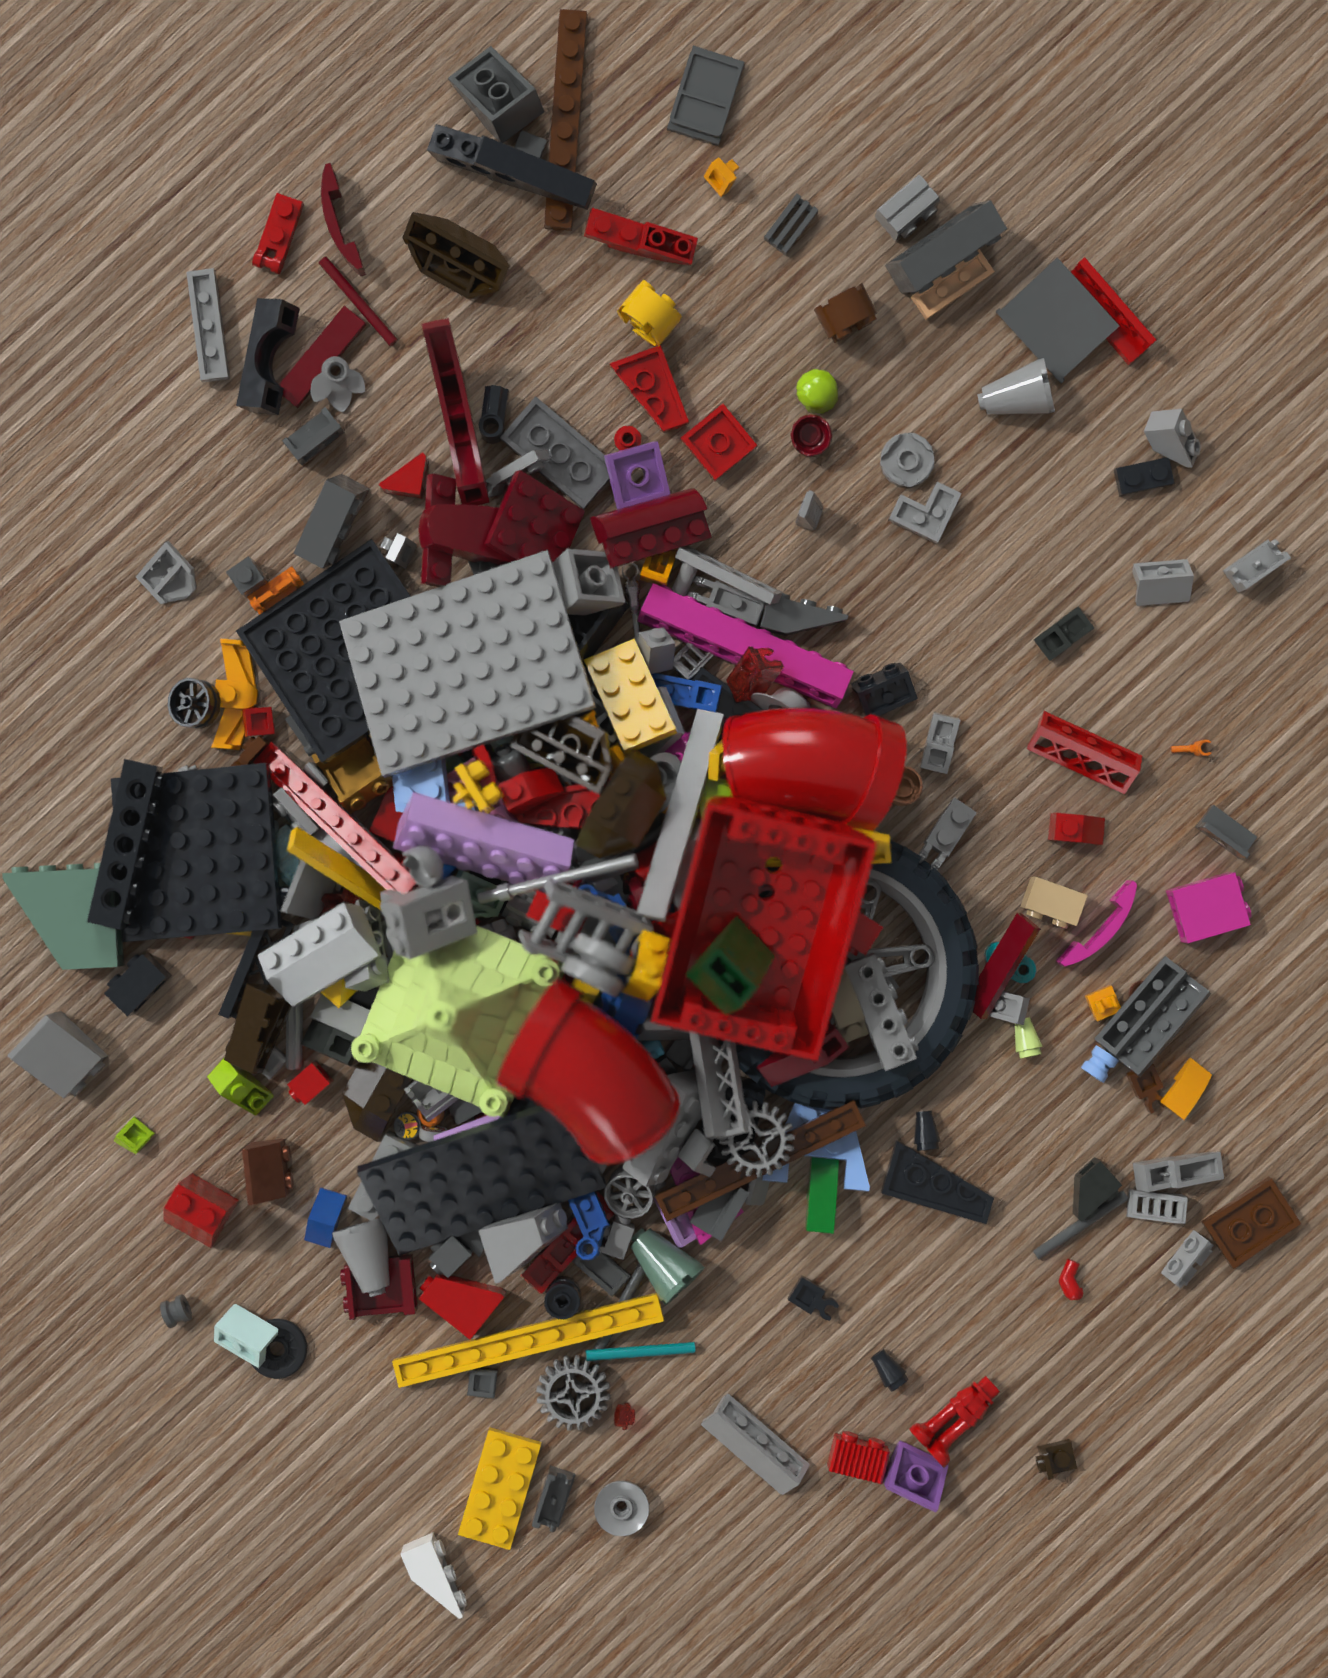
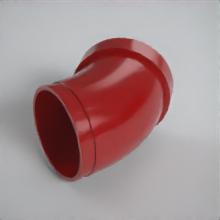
(816, 762)
(590, 1076)

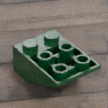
(732, 967)

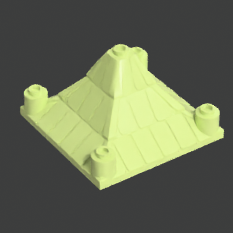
(456, 1015)

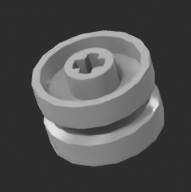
(599, 962)

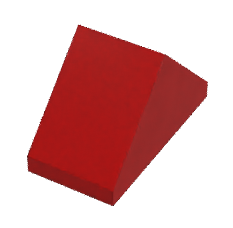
(409, 479)

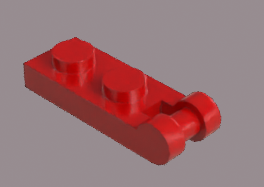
(278, 233)

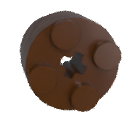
(846, 311)

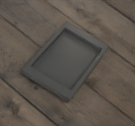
(705, 95)

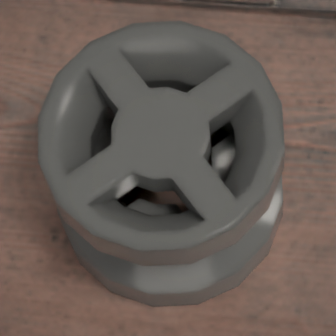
(175, 1311)

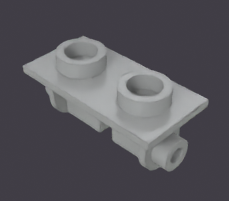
(1193, 1250)

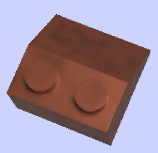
(267, 1171)

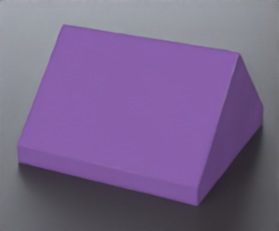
(915, 1476)

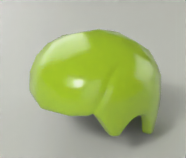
(817, 391)

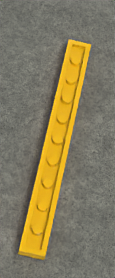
(527, 1340)

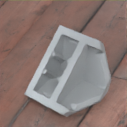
(168, 575)

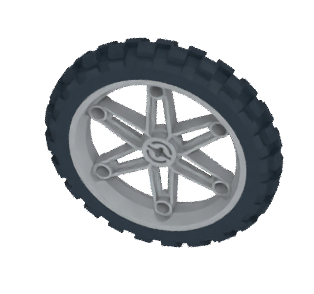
(943, 1007)

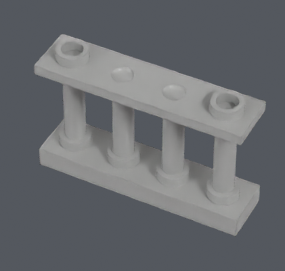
(583, 905)

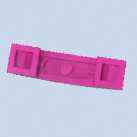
(1123, 901)

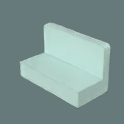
(244, 1334)

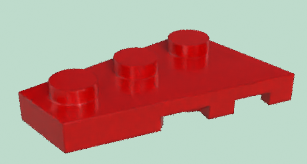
(653, 387)

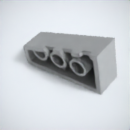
(654, 1164)

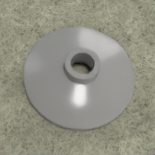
(621, 1521)

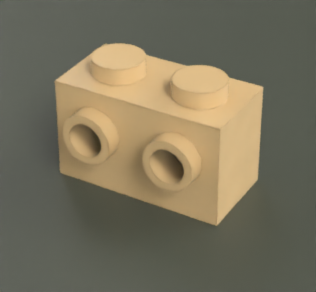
(1054, 902)

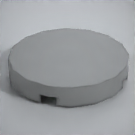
(907, 460)

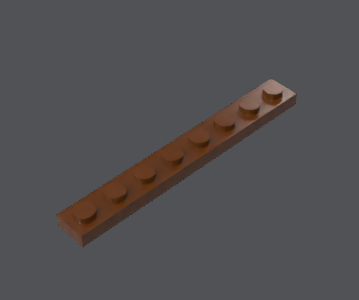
(566, 108)
(725, 1178)

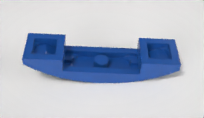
(690, 693)

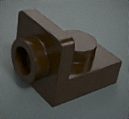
(1055, 1458)

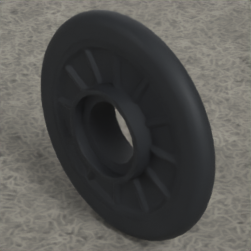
(293, 1356)

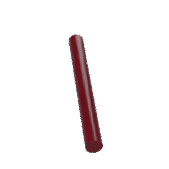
(358, 301)

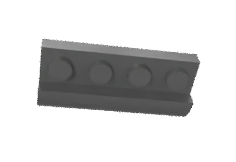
(1152, 1016)

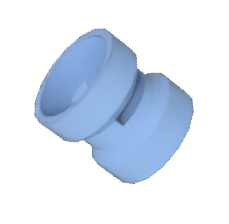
(1099, 1064)

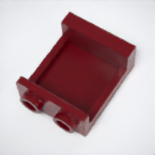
(399, 1295)

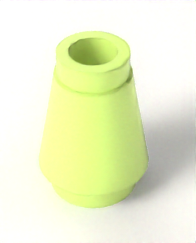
(1027, 1040)

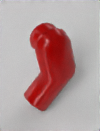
(1068, 1282)

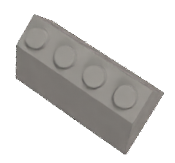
(320, 954)

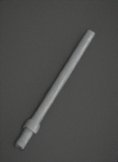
(507, 891)

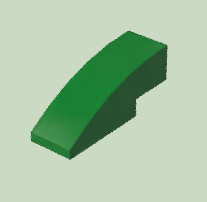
(822, 1195)

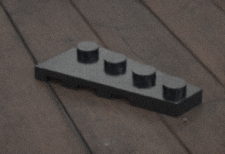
(930, 1185)

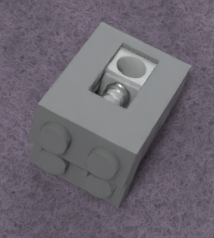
(420, 918)

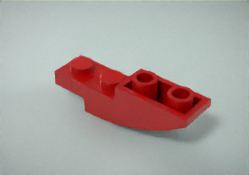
(640, 239)

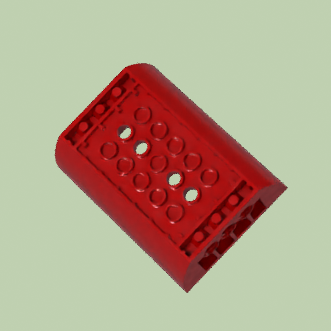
(802, 923)

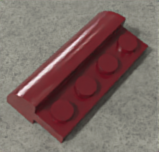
(652, 527)

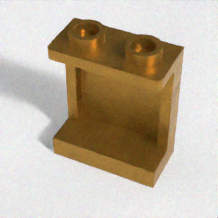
(355, 775)

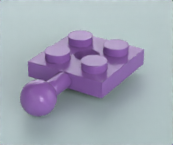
(620, 467)

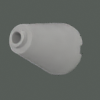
(1019, 392)
(366, 1254)

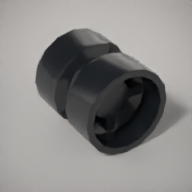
(562, 1297)

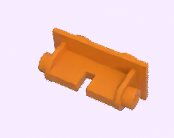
(275, 590)

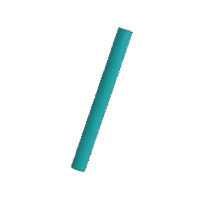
(640, 1351)

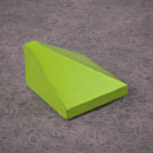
(134, 1135)

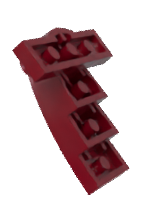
(452, 531)

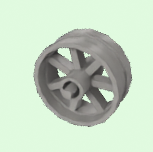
(628, 1195)

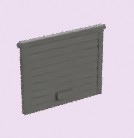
(1058, 319)

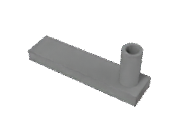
(696, 560)

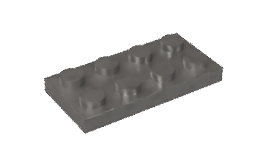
(574, 464)

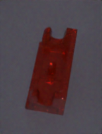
(753, 673)

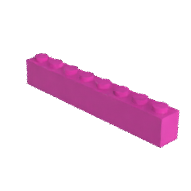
(730, 637)

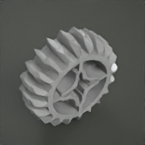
(769, 1134)
(563, 1395)

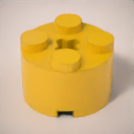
(649, 313)

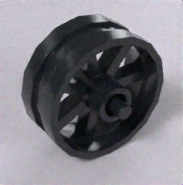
(195, 703)

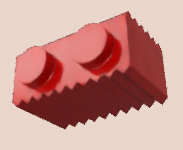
(858, 1457)

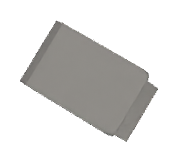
(1011, 1008)

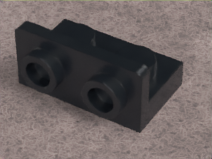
(885, 689)

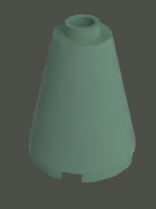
(664, 1264)

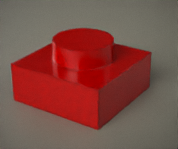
(258, 721)

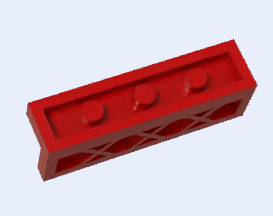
(1131, 336)
(1093, 747)

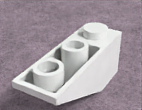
(429, 1570)

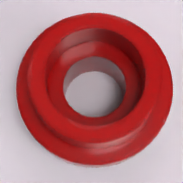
(627, 430)

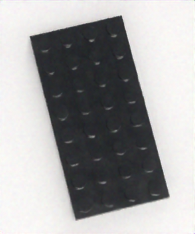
(477, 1178)

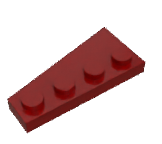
(564, 810)

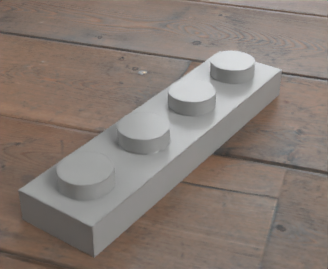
(208, 325)

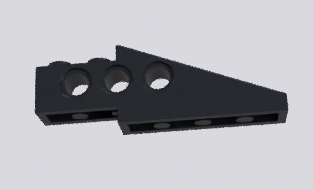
(510, 166)

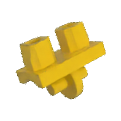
(470, 776)

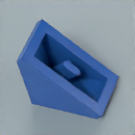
(324, 1217)

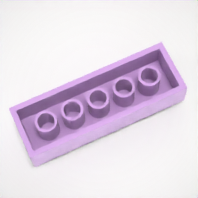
(482, 841)

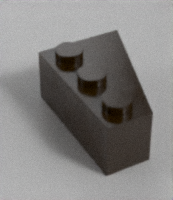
(256, 1027)

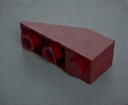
(783, 1067)

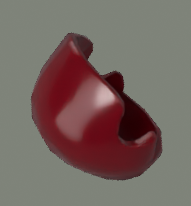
(811, 435)

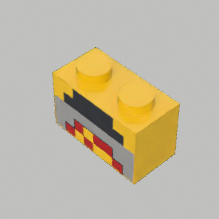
(646, 974)

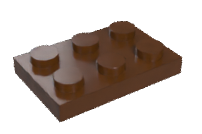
(1251, 1222)

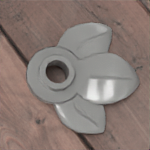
(337, 388)

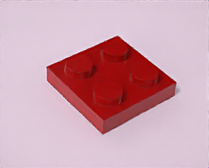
(718, 442)

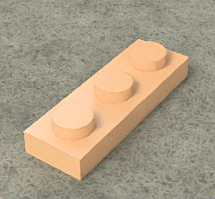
(953, 286)

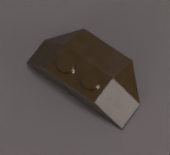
(454, 256)
(570, 749)
(624, 808)
(373, 1097)

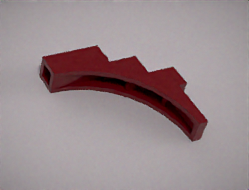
(456, 412)

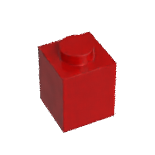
(309, 1083)

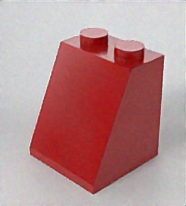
(199, 1209)

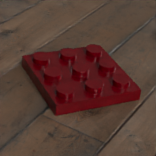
(533, 520)

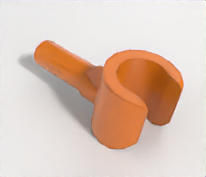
(1193, 748)

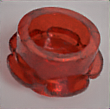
(624, 1416)

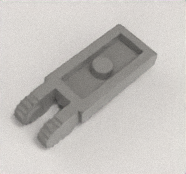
(730, 600)
(947, 831)

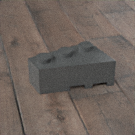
(331, 520)

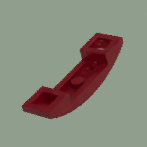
(331, 191)

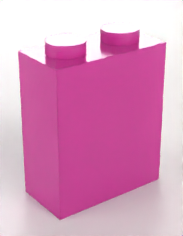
(1209, 907)

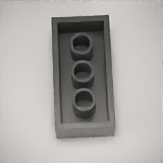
(946, 247)

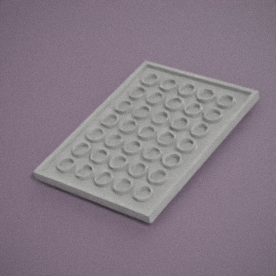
(466, 664)

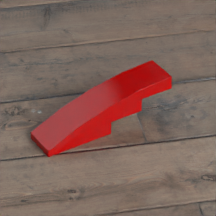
(557, 1254)

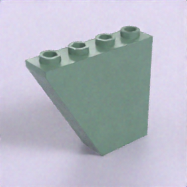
(59, 912)

